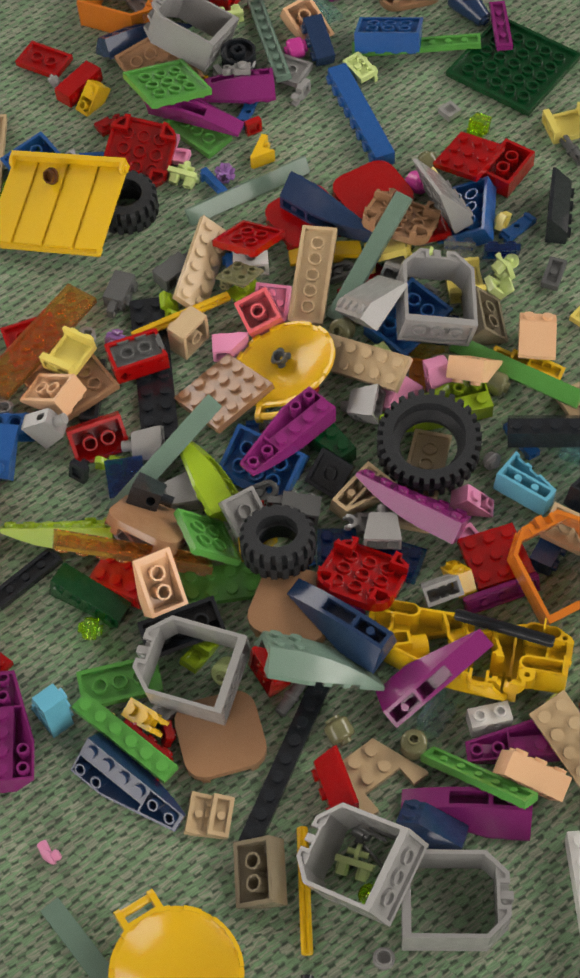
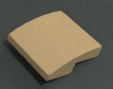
(209, 815)

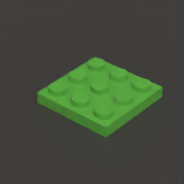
(207, 537)

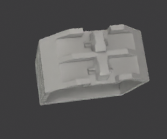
(182, 41)
(437, 328)
(150, 653)
(394, 876)
(456, 941)

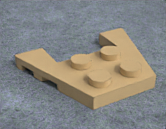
(375, 764)

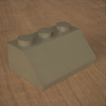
(490, 319)
(260, 873)

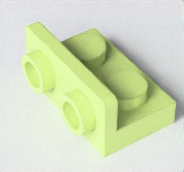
(361, 67)

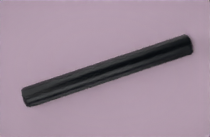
(504, 628)

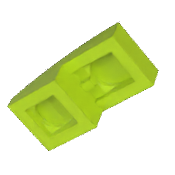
(198, 656)

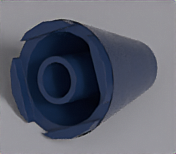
(472, 10)

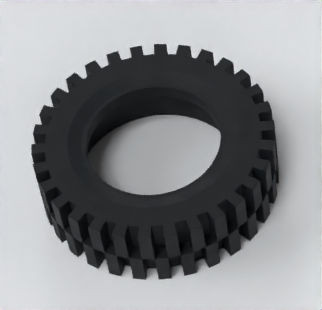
(436, 410)

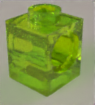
(479, 124)

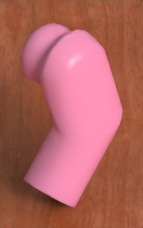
(48, 855)

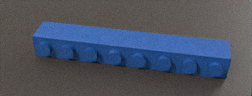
(360, 114)

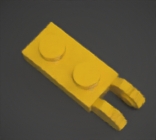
(144, 716)

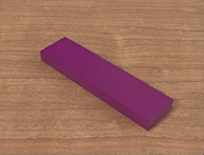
(500, 25)
(497, 595)

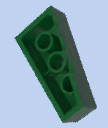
(336, 442)
(88, 595)

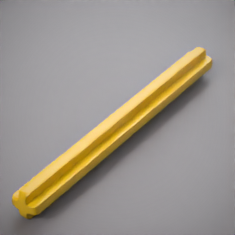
(201, 306)
(304, 901)

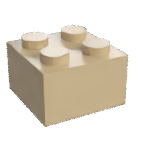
(188, 332)

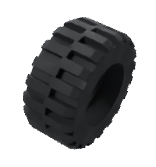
(141, 213)
(283, 560)

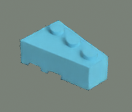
(524, 486)
(53, 709)

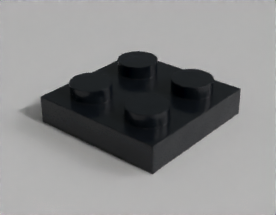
(329, 473)

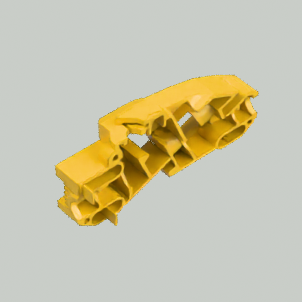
(513, 663)

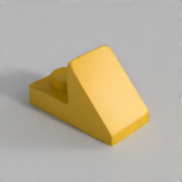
(262, 153)

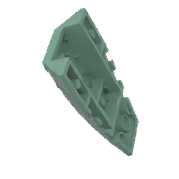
(309, 662)

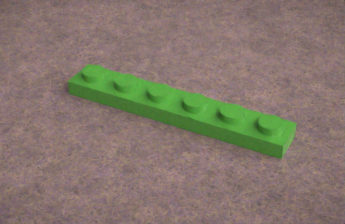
(125, 738)
(479, 777)

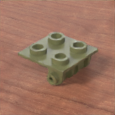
(238, 274)

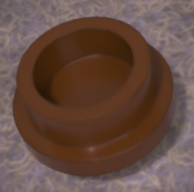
(51, 176)

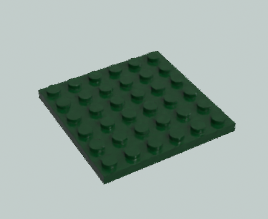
(515, 76)

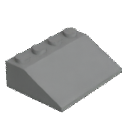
(445, 198)
(371, 301)

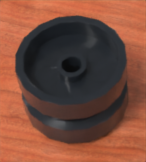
(238, 50)

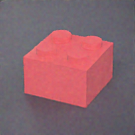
(259, 312)

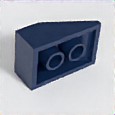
(433, 825)

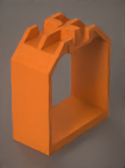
(109, 19)
(534, 528)

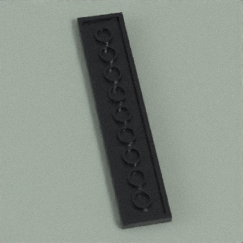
(155, 390)

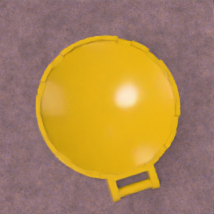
(310, 362)
(173, 944)

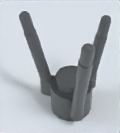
(364, 833)

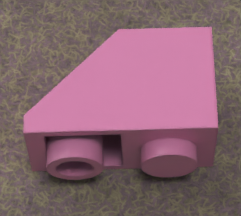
(228, 344)
(472, 501)

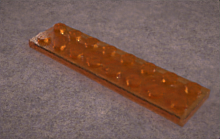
(42, 336)
(123, 550)

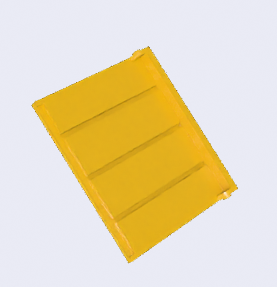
(62, 216)

